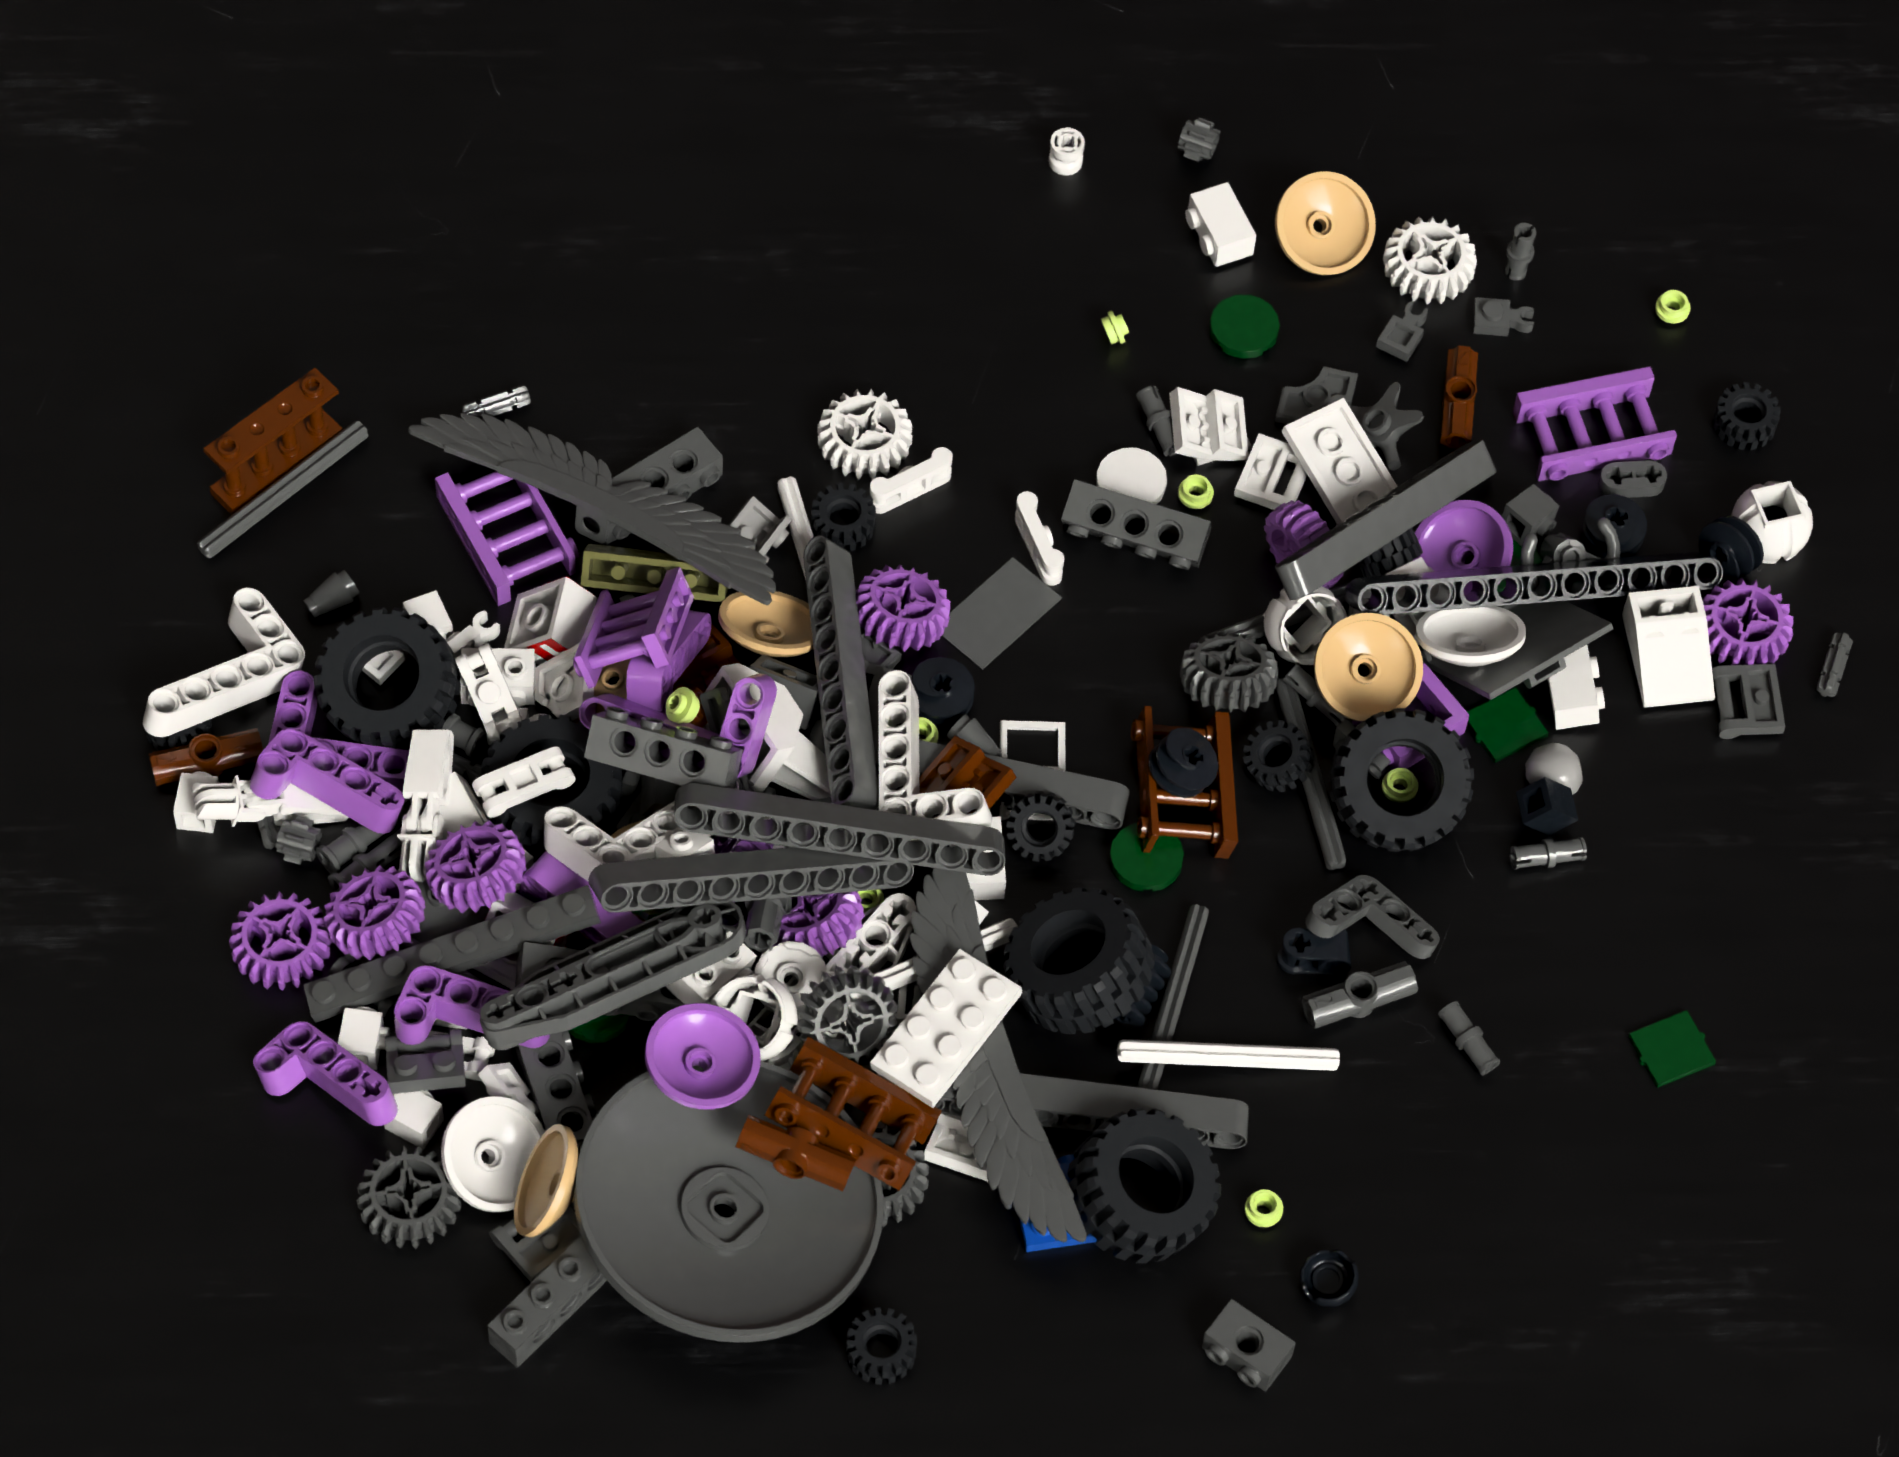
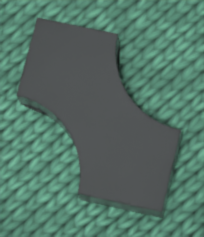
(1324, 390)

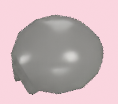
(1556, 763)

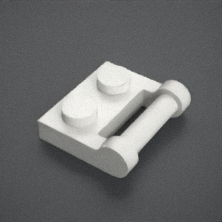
(1264, 471)

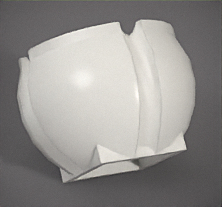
(1780, 536)
(1303, 643)
(739, 996)

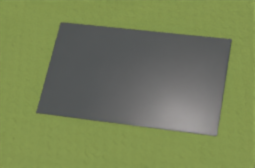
(999, 612)

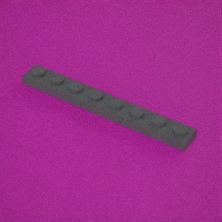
(453, 952)

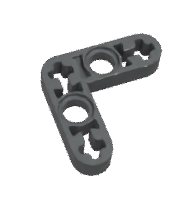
(1410, 932)

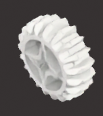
(1427, 271)
(871, 446)

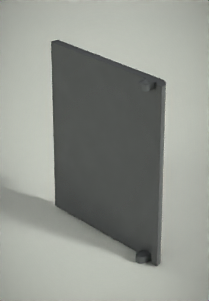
(1551, 634)

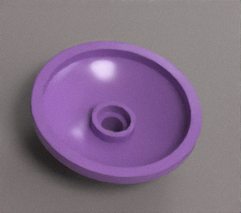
(1461, 531)
(704, 1038)

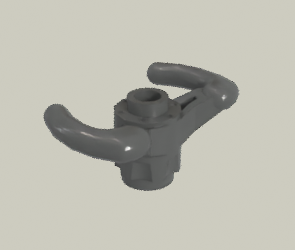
(1565, 548)

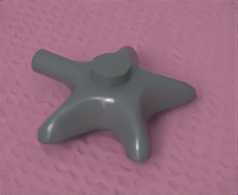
(1386, 424)

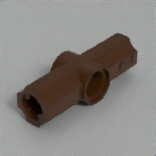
(1459, 382)
(228, 753)
(795, 1152)

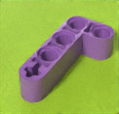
(654, 685)
(328, 777)
(551, 878)
(441, 1004)
(309, 1053)

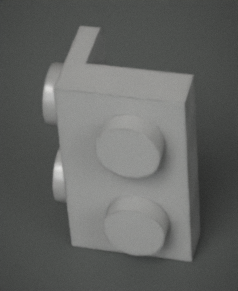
(761, 526)

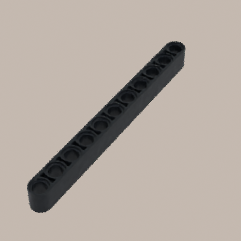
(1519, 580)

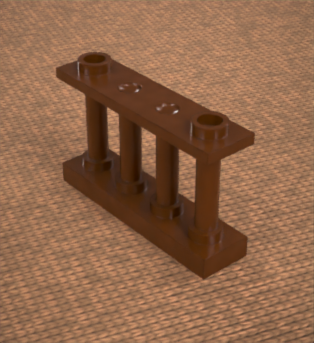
(272, 440)
(1219, 799)
(865, 1091)

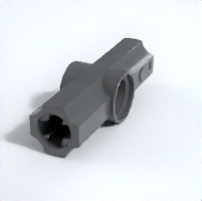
(765, 922)
(1379, 986)

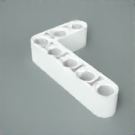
(235, 683)
(904, 771)
(585, 846)

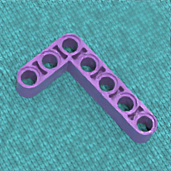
(740, 706)
(302, 711)

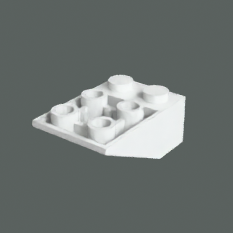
(1669, 645)

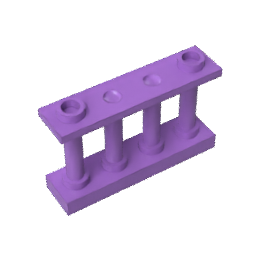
(1587, 394)
(485, 551)
(634, 627)

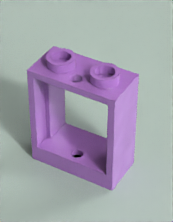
(1440, 704)

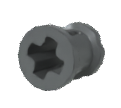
(465, 736)

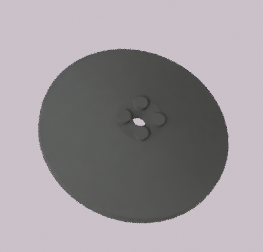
(653, 1230)

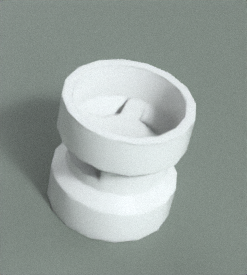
(1066, 151)

